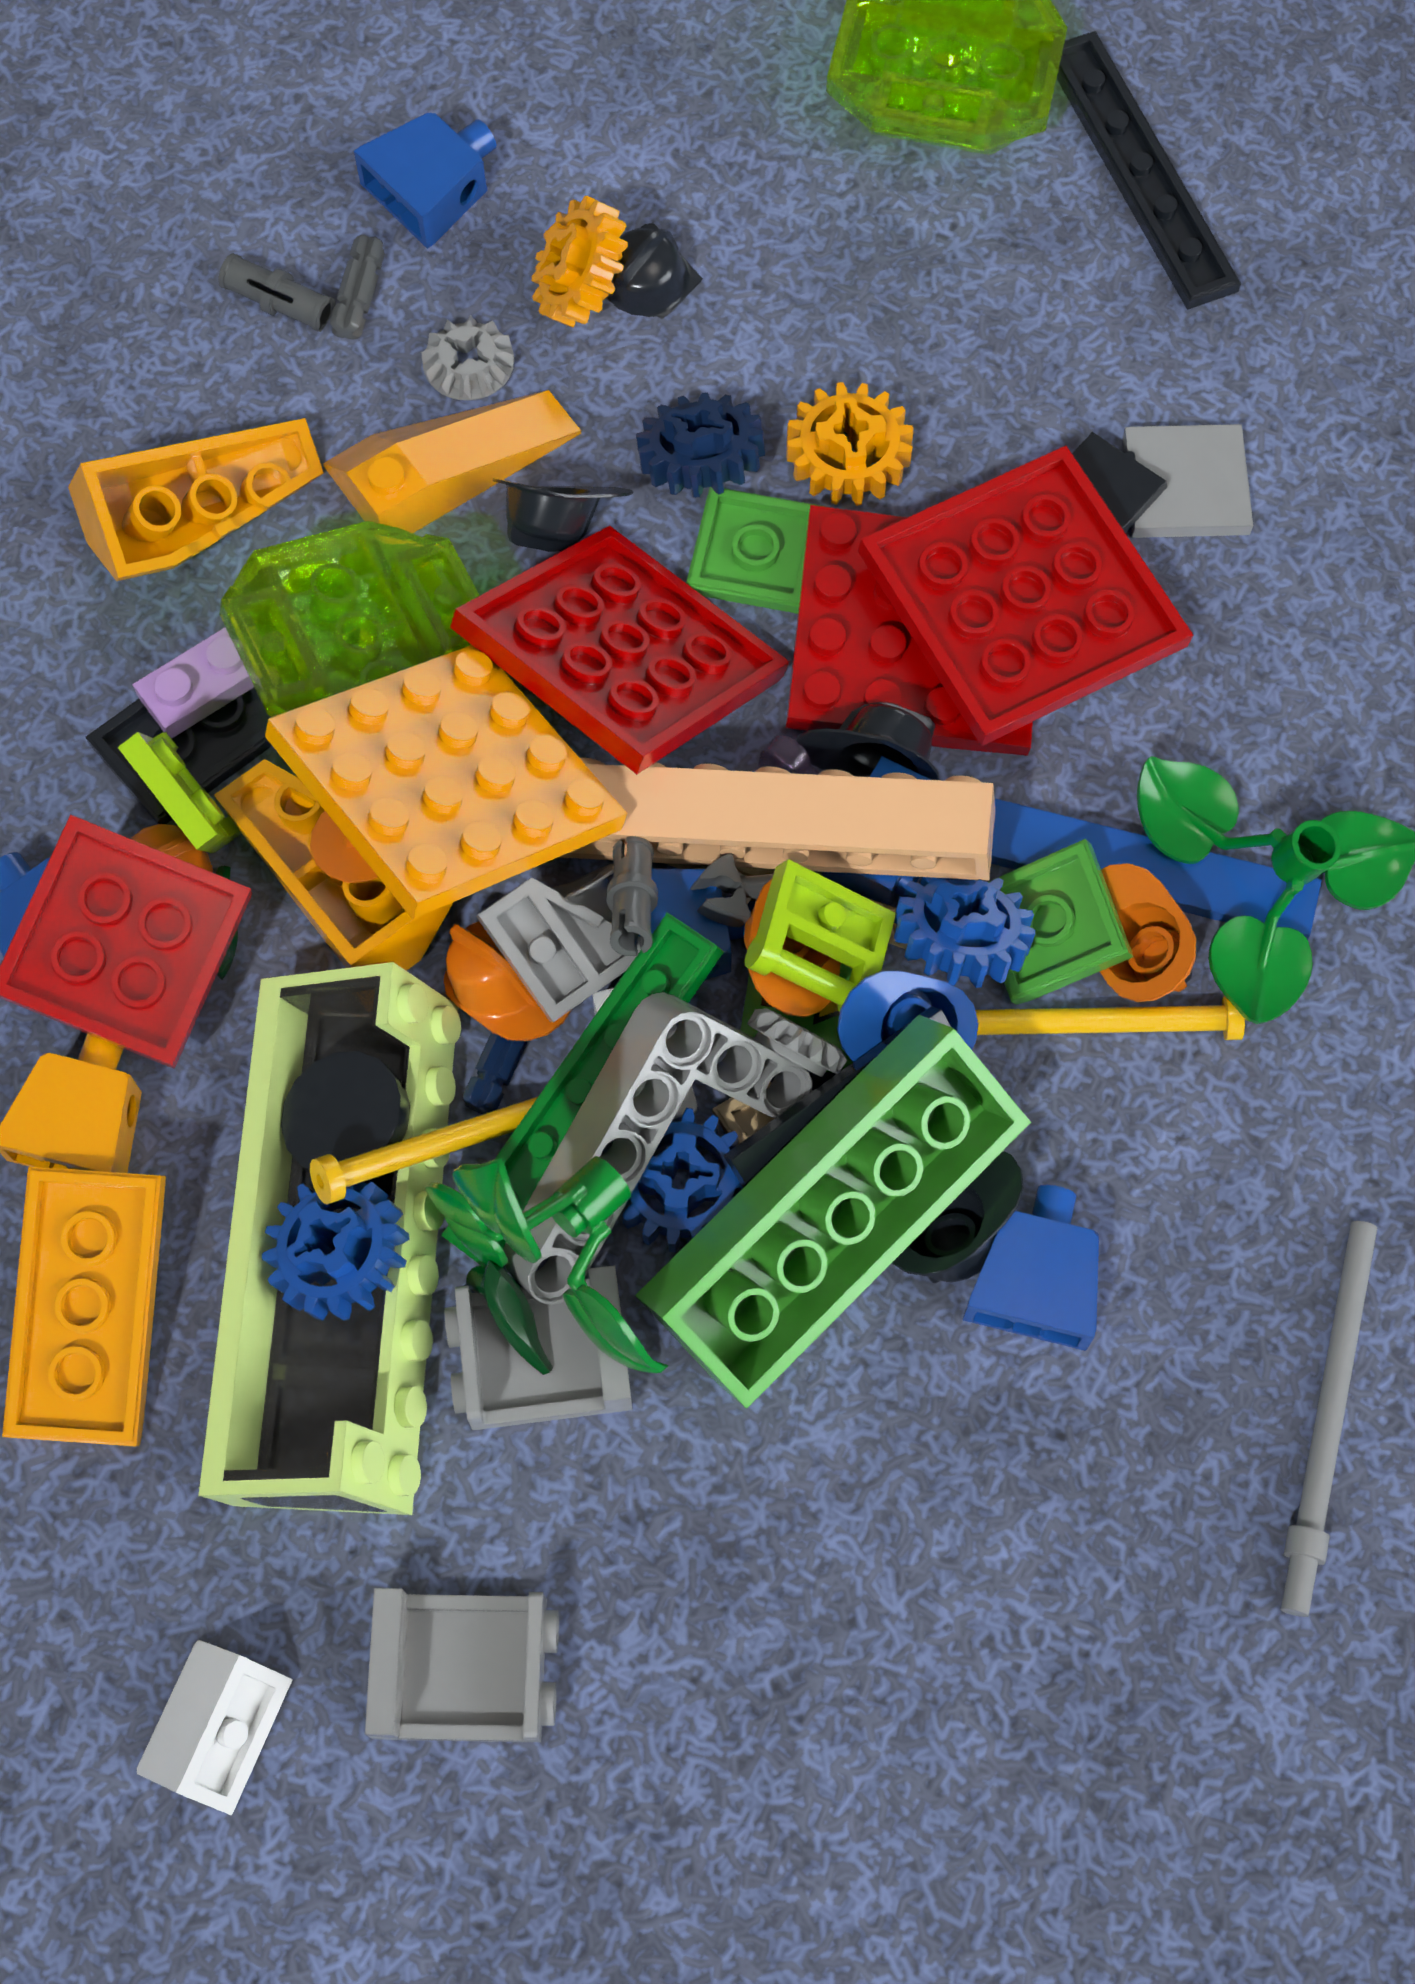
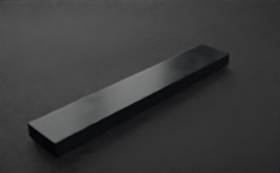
(1144, 173)

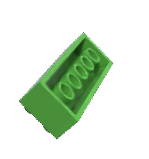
(834, 1208)

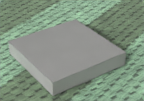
(1203, 478)

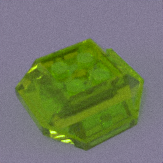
(948, 69)
(357, 585)

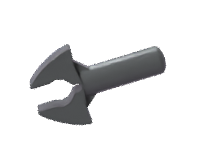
(744, 889)

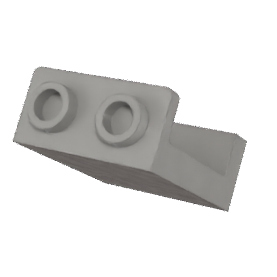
(505, 1390)
(460, 1667)

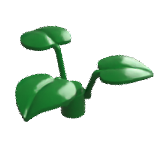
(1252, 961)
(490, 1212)

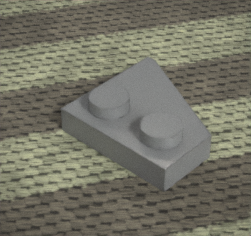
(553, 946)

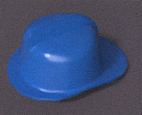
(893, 999)

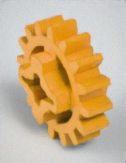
(579, 261)
(822, 451)

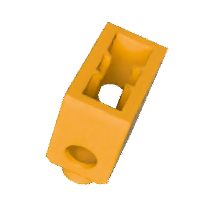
(74, 1112)

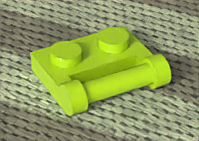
(179, 792)
(824, 919)

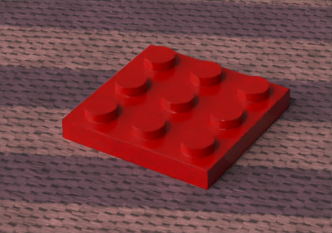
(122, 941)

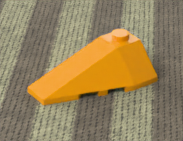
(438, 464)
(176, 500)
(355, 919)

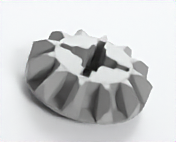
(472, 378)
(796, 1043)

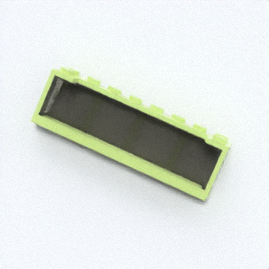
(331, 1405)

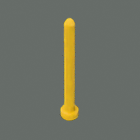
(1113, 1020)
(333, 1176)

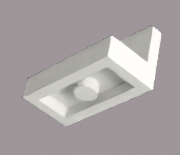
(214, 1726)

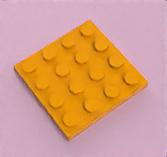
(445, 778)

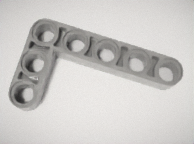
(642, 1121)

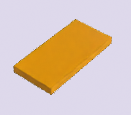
(84, 1306)

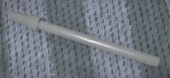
(1306, 1540)

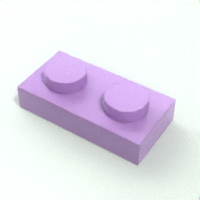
(194, 684)

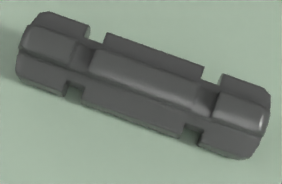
(357, 287)

